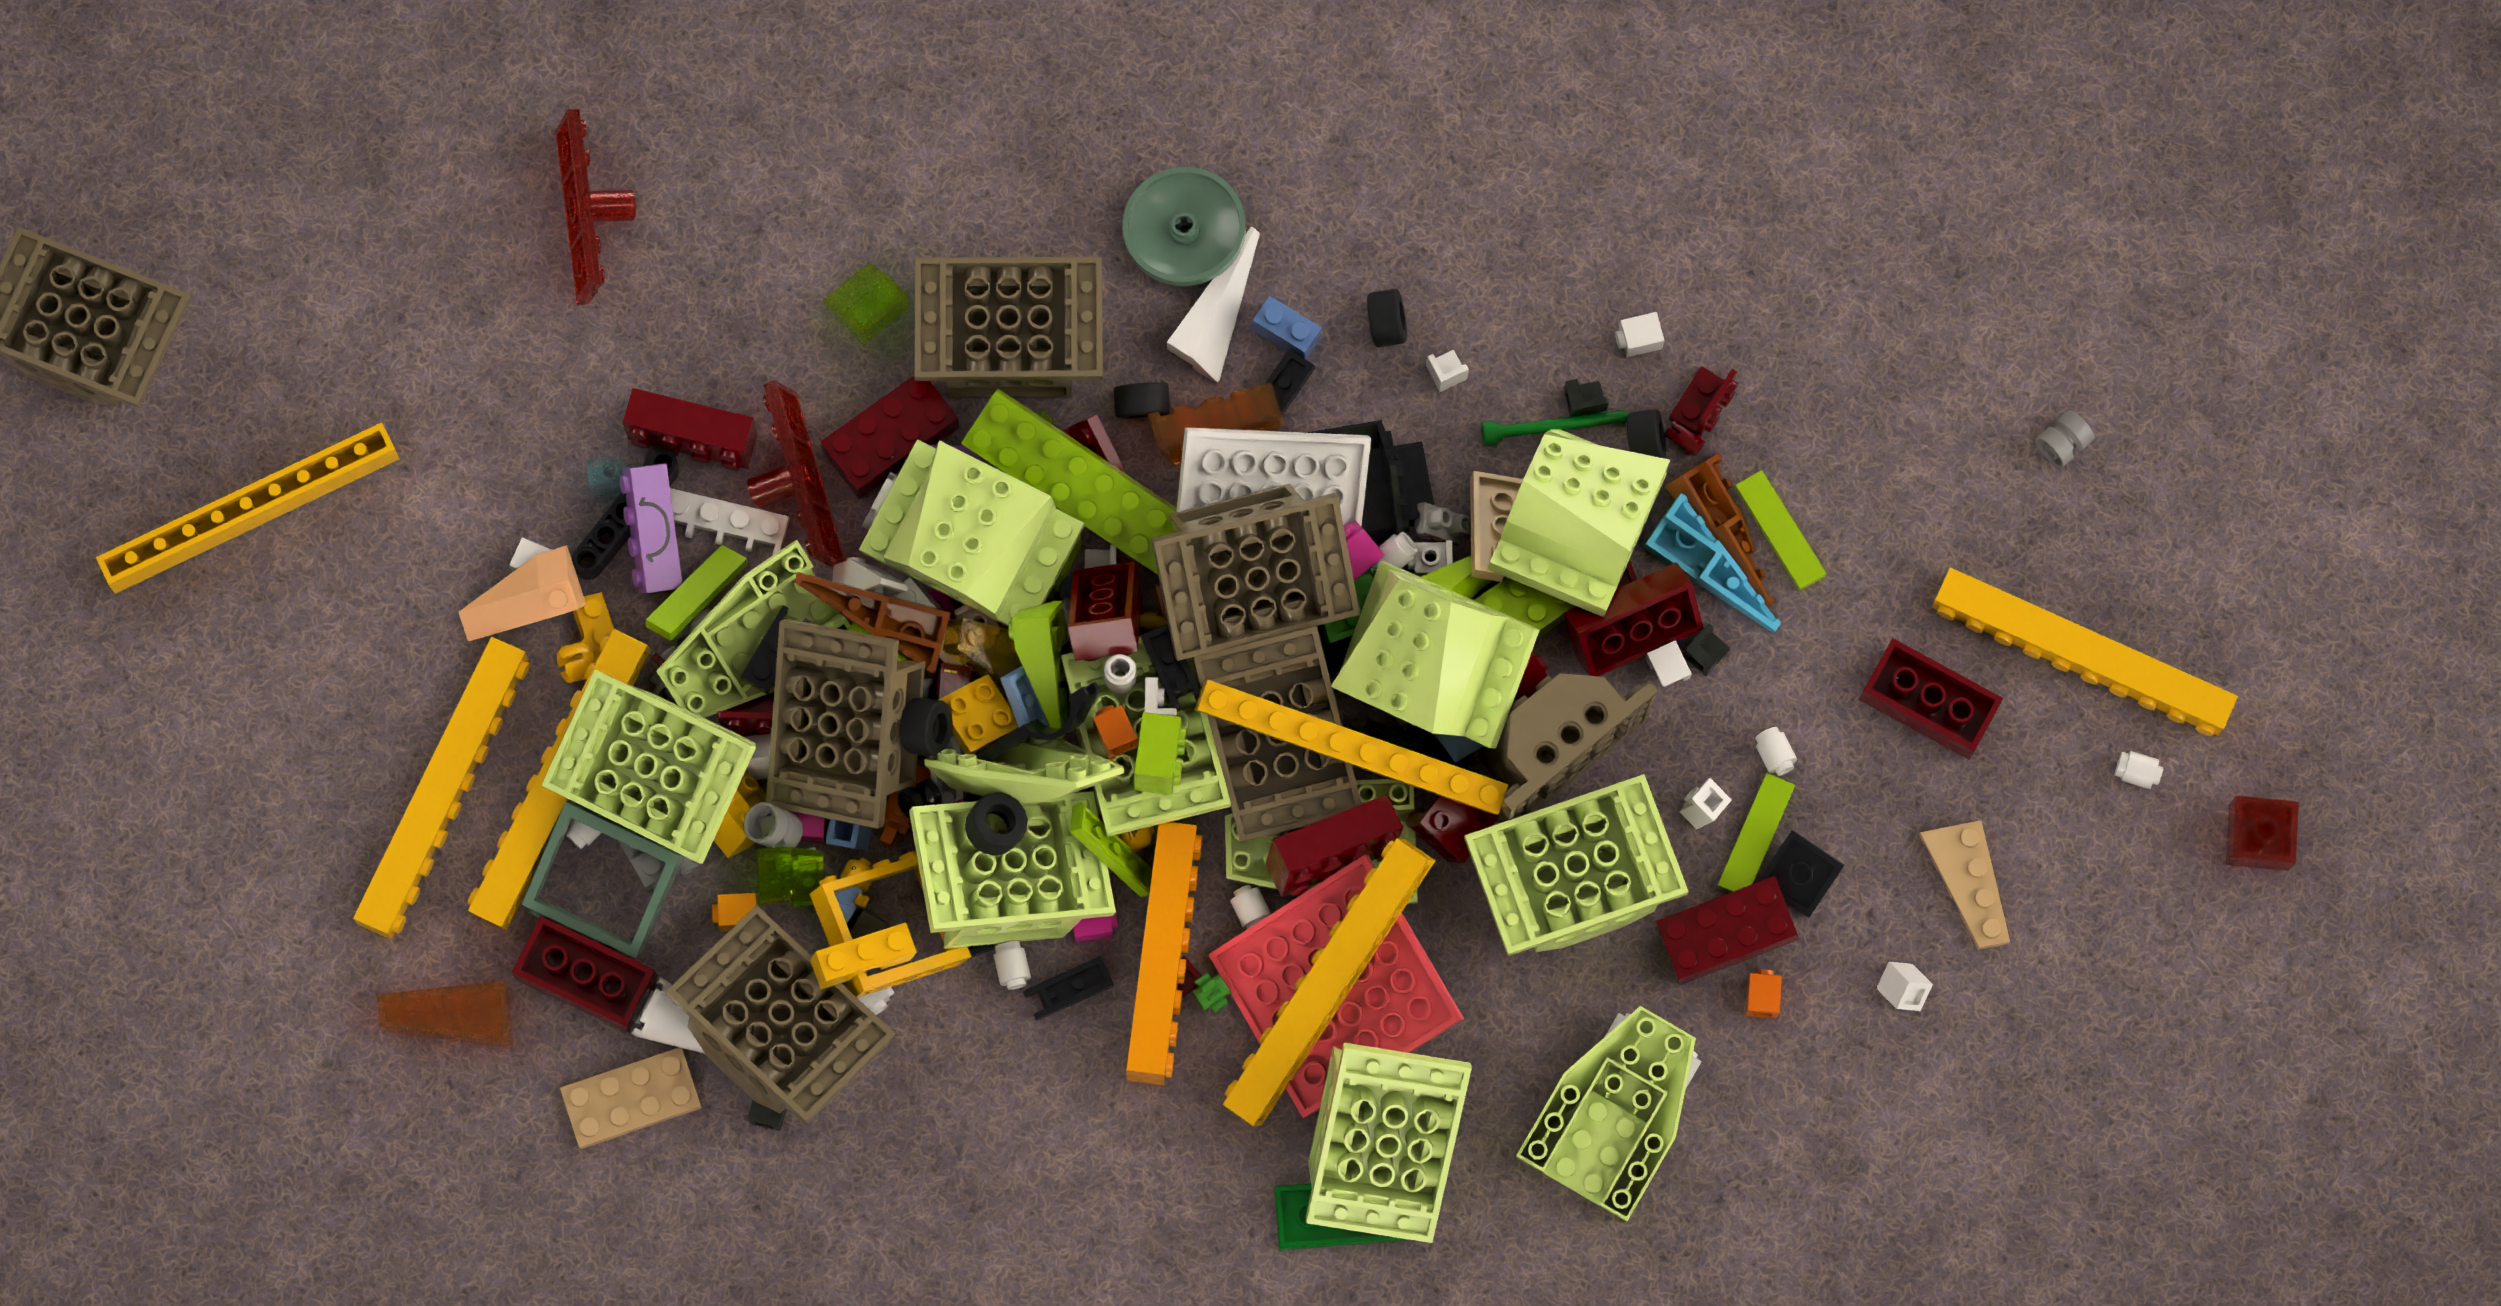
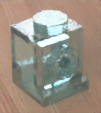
(598, 483)

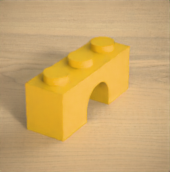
(875, 950)

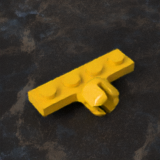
(593, 624)

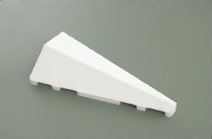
(1208, 327)

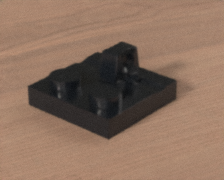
(1802, 872)

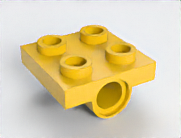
(979, 715)

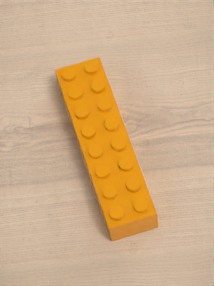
(1161, 953)

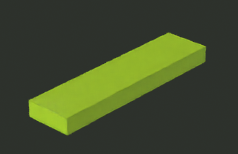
(1780, 530)
(696, 592)
(1756, 834)
(1111, 850)

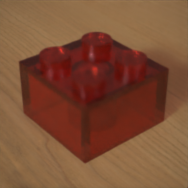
(2262, 833)

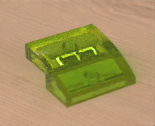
(788, 874)

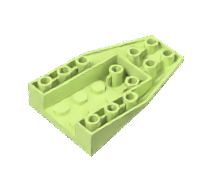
(1615, 1113)

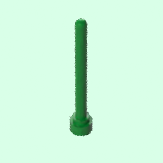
(1495, 432)

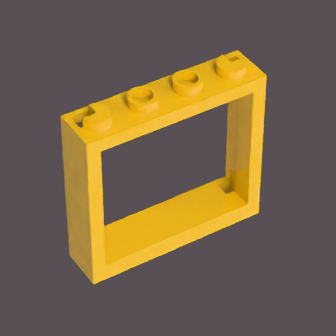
(838, 932)

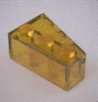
(981, 648)

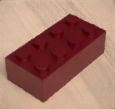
(690, 429)
(886, 432)
(1105, 611)
(1636, 622)
(1931, 698)
(1331, 844)
(1727, 930)
(584, 974)

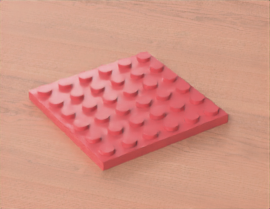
(1391, 1006)

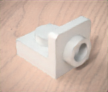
(1155, 698)

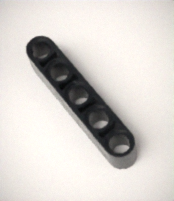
(612, 524)

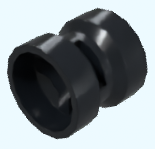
(923, 794)

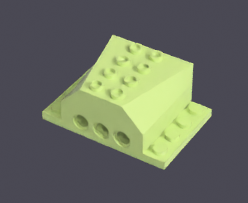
(1578, 519)
(971, 532)
(1435, 657)
(649, 765)
(1202, 779)
(1576, 868)
(1014, 896)
(1385, 1141)

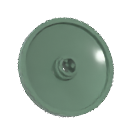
(1180, 201)

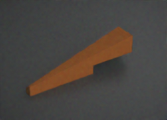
(1711, 500)
(913, 624)

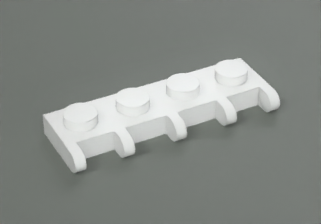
(729, 520)

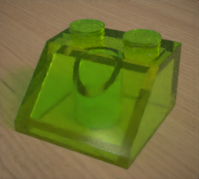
(867, 303)

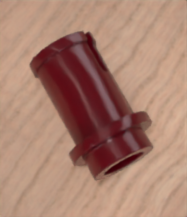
(1686, 439)

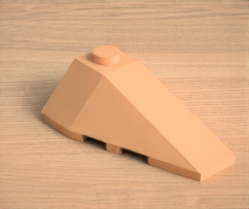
(530, 594)

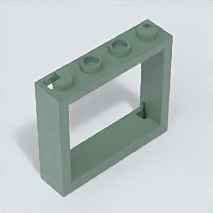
(540, 907)

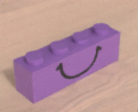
(651, 527)

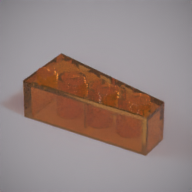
(1245, 410)
(452, 1013)

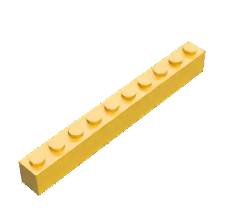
(247, 508)
(2084, 652)
(1351, 747)
(441, 788)
(534, 820)
(1328, 982)

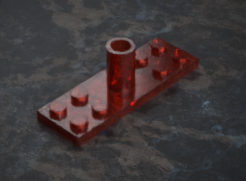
(586, 206)
(798, 476)

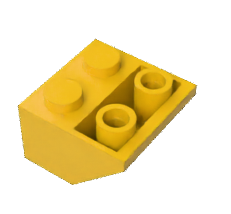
(731, 833)

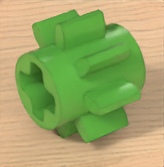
(1211, 992)

